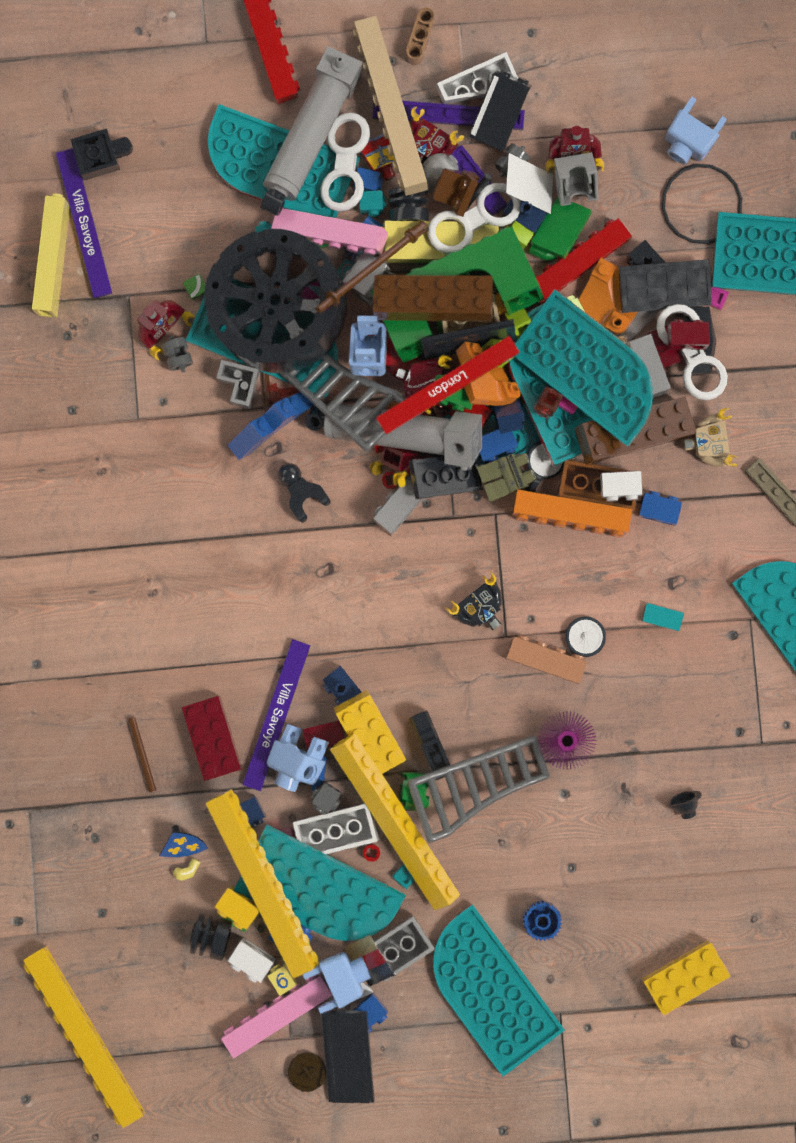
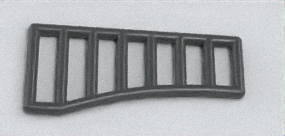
(328, 410)
(478, 804)

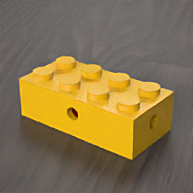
(363, 717)
(686, 977)

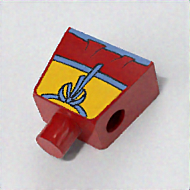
(378, 158)

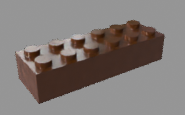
(433, 298)
(665, 424)

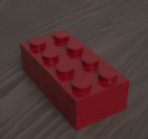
(212, 738)

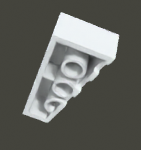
(474, 81)

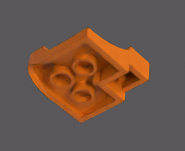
(602, 298)
(491, 388)

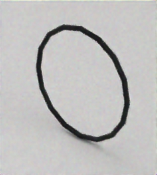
(674, 177)

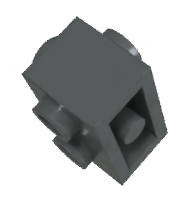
(326, 798)

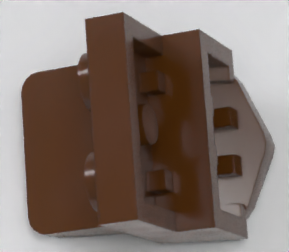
(456, 189)

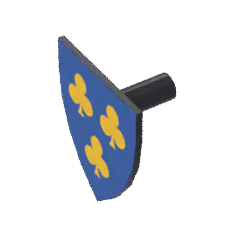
(182, 844)

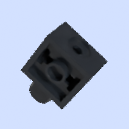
(98, 153)

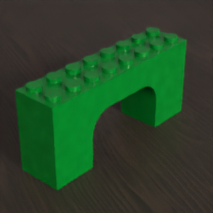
(491, 256)

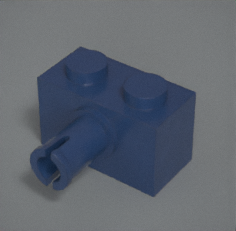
(529, 215)
(340, 685)

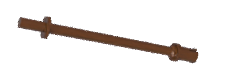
(410, 236)

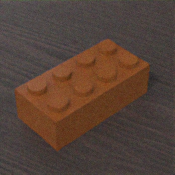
(584, 484)

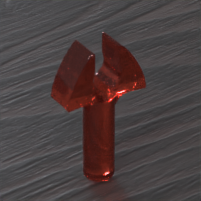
(281, 392)

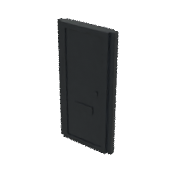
(664, 285)
(448, 343)
(348, 1056)

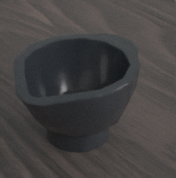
(685, 803)

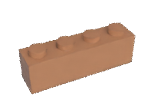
(546, 660)

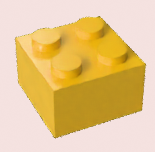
(238, 908)

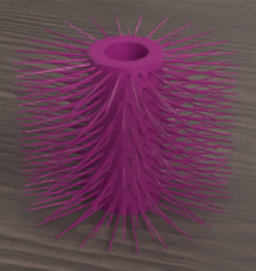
(557, 743)

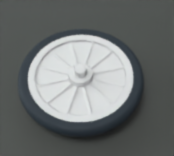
(541, 463)
(585, 636)

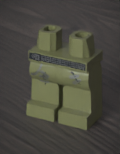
(512, 476)

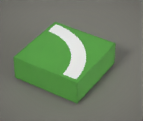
(195, 286)

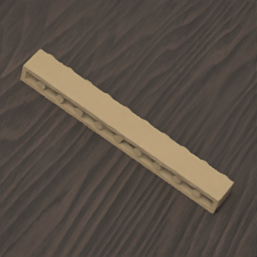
(391, 106)

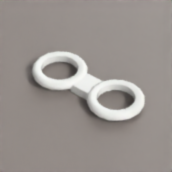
(345, 162)
(473, 219)
(693, 357)

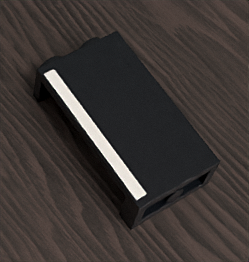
(500, 109)

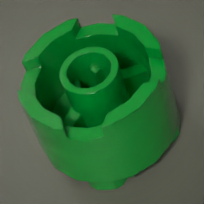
(405, 794)

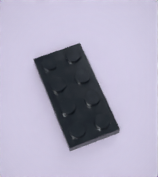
(435, 478)

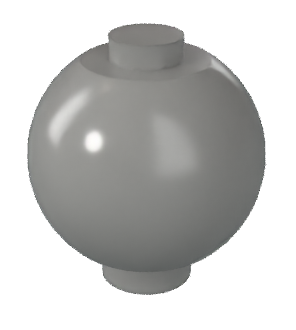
(435, 165)

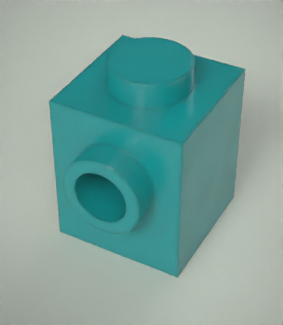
(372, 203)

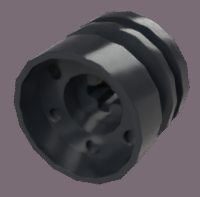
(408, 207)
(210, 937)

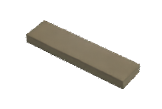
(773, 488)

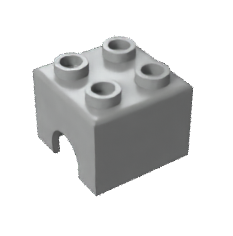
(576, 176)
(364, 288)

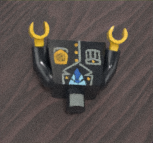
(480, 605)

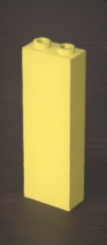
(422, 251)
(51, 256)

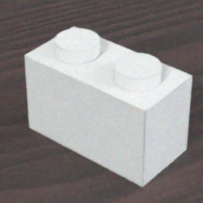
(621, 485)

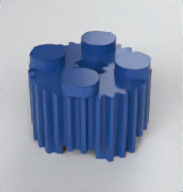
(542, 931)

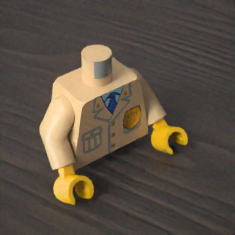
(712, 441)

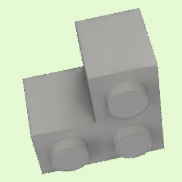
(243, 379)

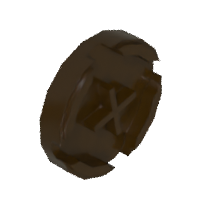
(307, 1071)

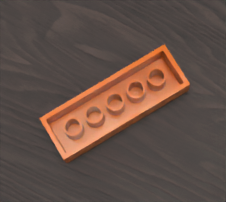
(571, 512)

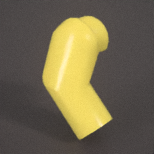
(186, 873)

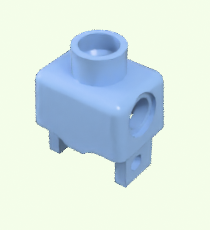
(690, 136)
(368, 353)
(293, 763)
(342, 978)

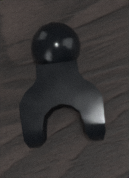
(291, 477)

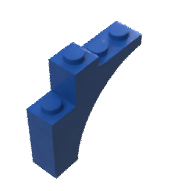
(267, 425)

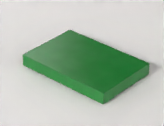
(561, 228)

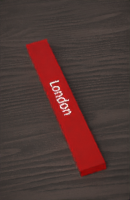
(447, 385)

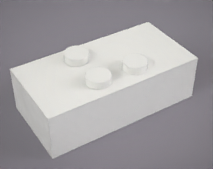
(338, 829)

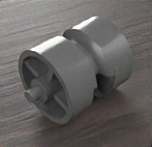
(502, 163)
(177, 355)

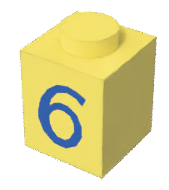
(281, 978)

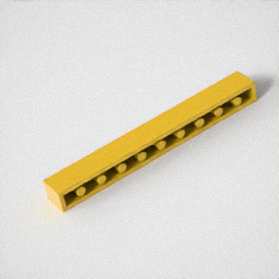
(395, 822)
(262, 883)
(84, 1037)

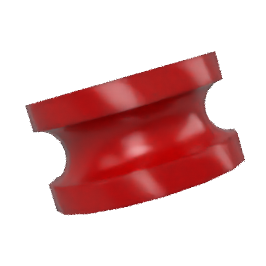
(384, 482)
(370, 858)

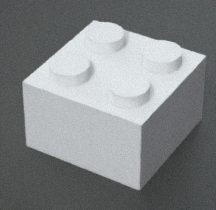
(251, 960)

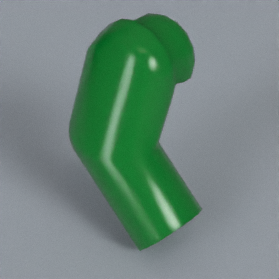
(541, 254)

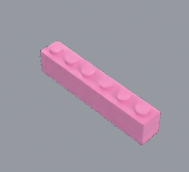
(333, 231)
(276, 1016)

